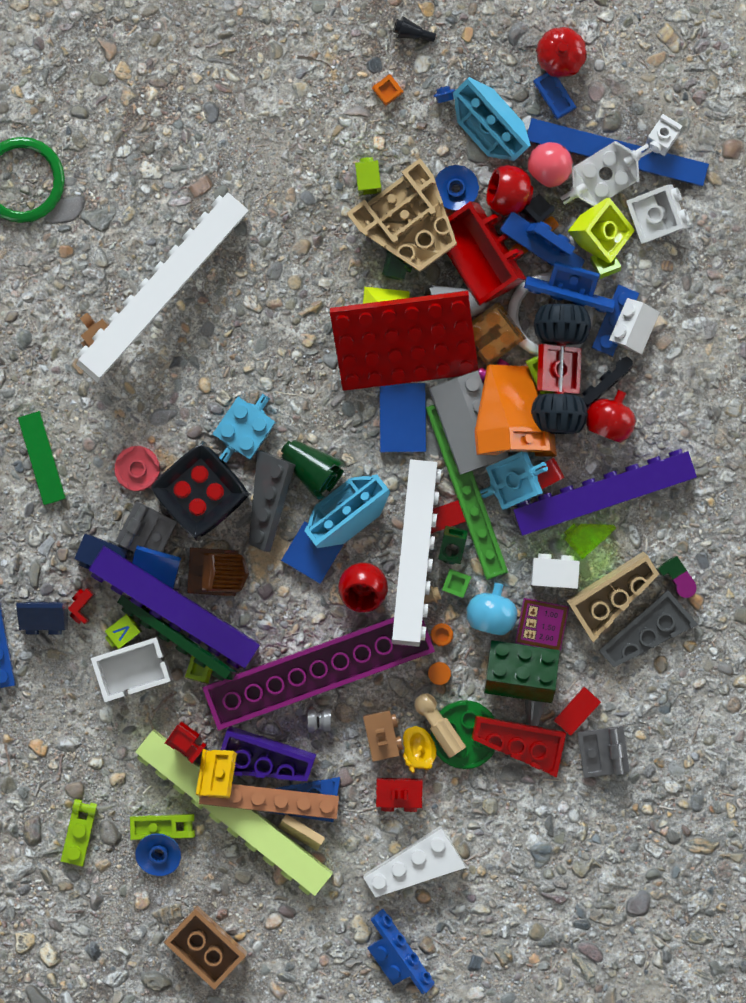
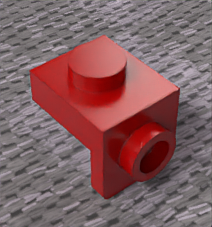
(80, 599)

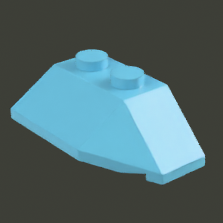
(490, 121)
(347, 511)

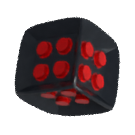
(199, 491)

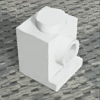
(663, 135)

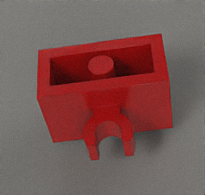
(399, 793)

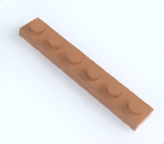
(277, 801)

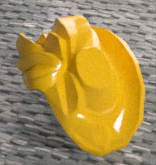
(418, 749)

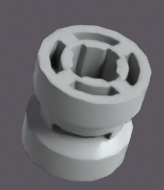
(324, 720)

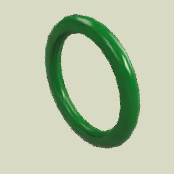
(58, 182)

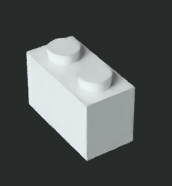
(634, 325)
(555, 572)

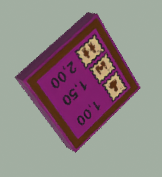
(541, 624)

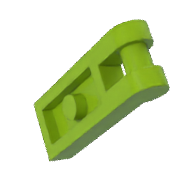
(161, 824)
(78, 833)

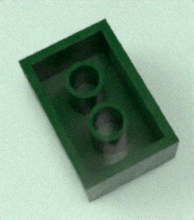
(521, 671)

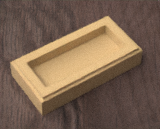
(301, 832)

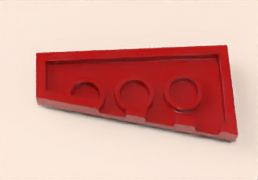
(527, 743)

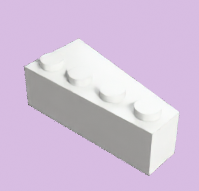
(419, 862)

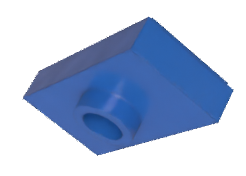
(554, 95)

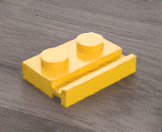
(216, 773)

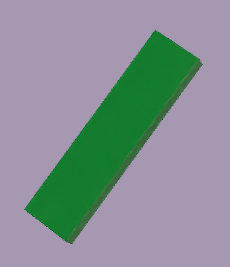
(42, 458)

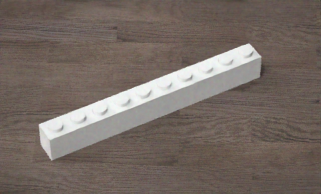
(162, 287)

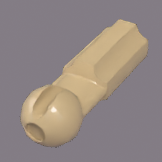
(440, 727)

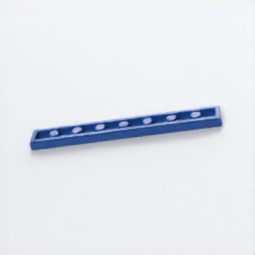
(587, 144)

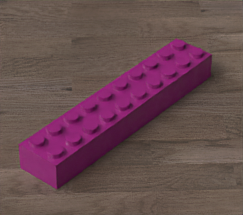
(309, 673)

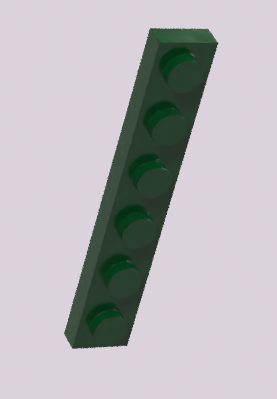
(184, 644)

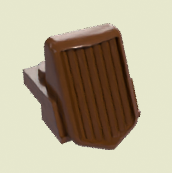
(216, 572)

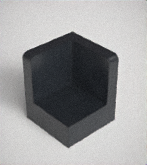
(538, 209)

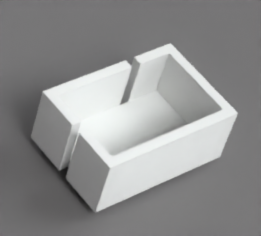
(131, 668)

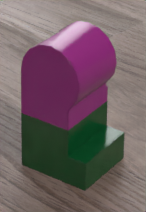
(679, 575)

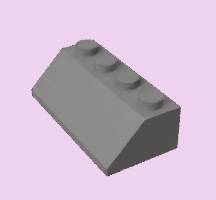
(458, 409)

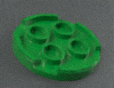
(462, 717)

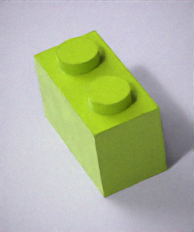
(368, 176)

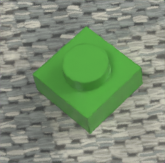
(456, 583)

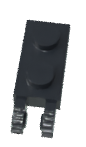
(607, 380)

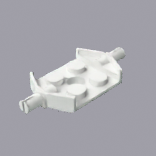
(594, 189)

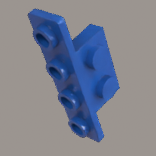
(541, 241)
(572, 285)
(396, 956)

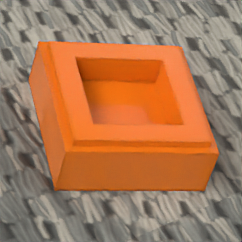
(387, 90)

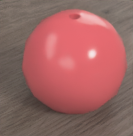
(550, 164)

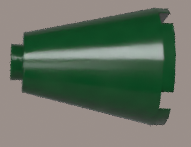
(313, 467)

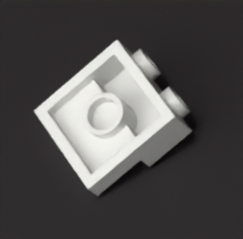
(658, 213)

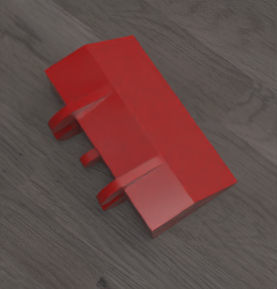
(482, 255)

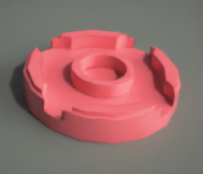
(137, 468)

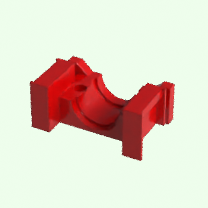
(183, 740)

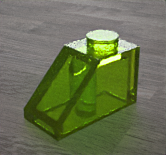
(586, 537)

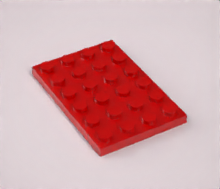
(404, 340)

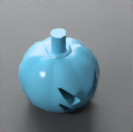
(492, 612)

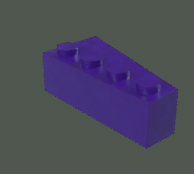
(267, 757)

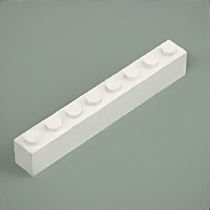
(414, 553)

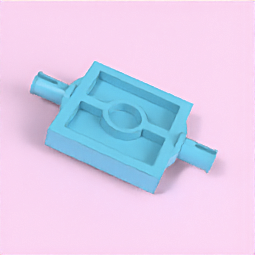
(244, 428)
(514, 480)

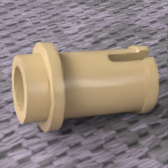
(434, 595)

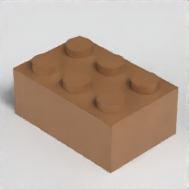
(205, 947)

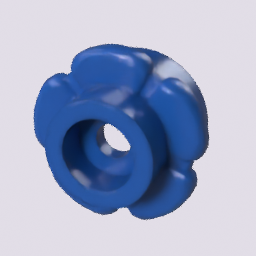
(444, 94)

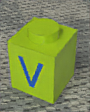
(122, 631)

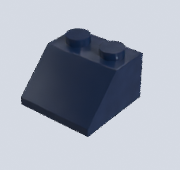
(42, 616)

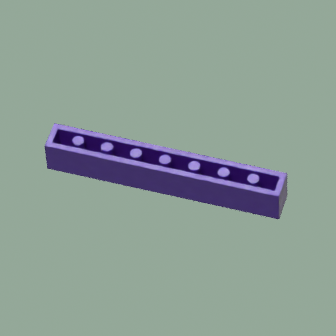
(604, 493)
(173, 606)

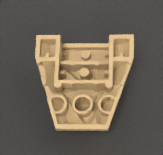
(408, 218)

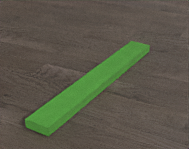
(471, 505)

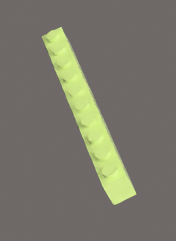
(248, 824)

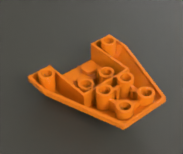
(506, 416)

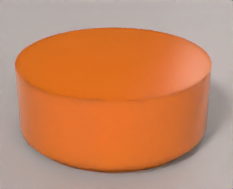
(441, 634)
(439, 673)

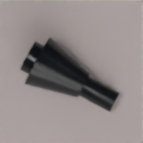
(407, 29)

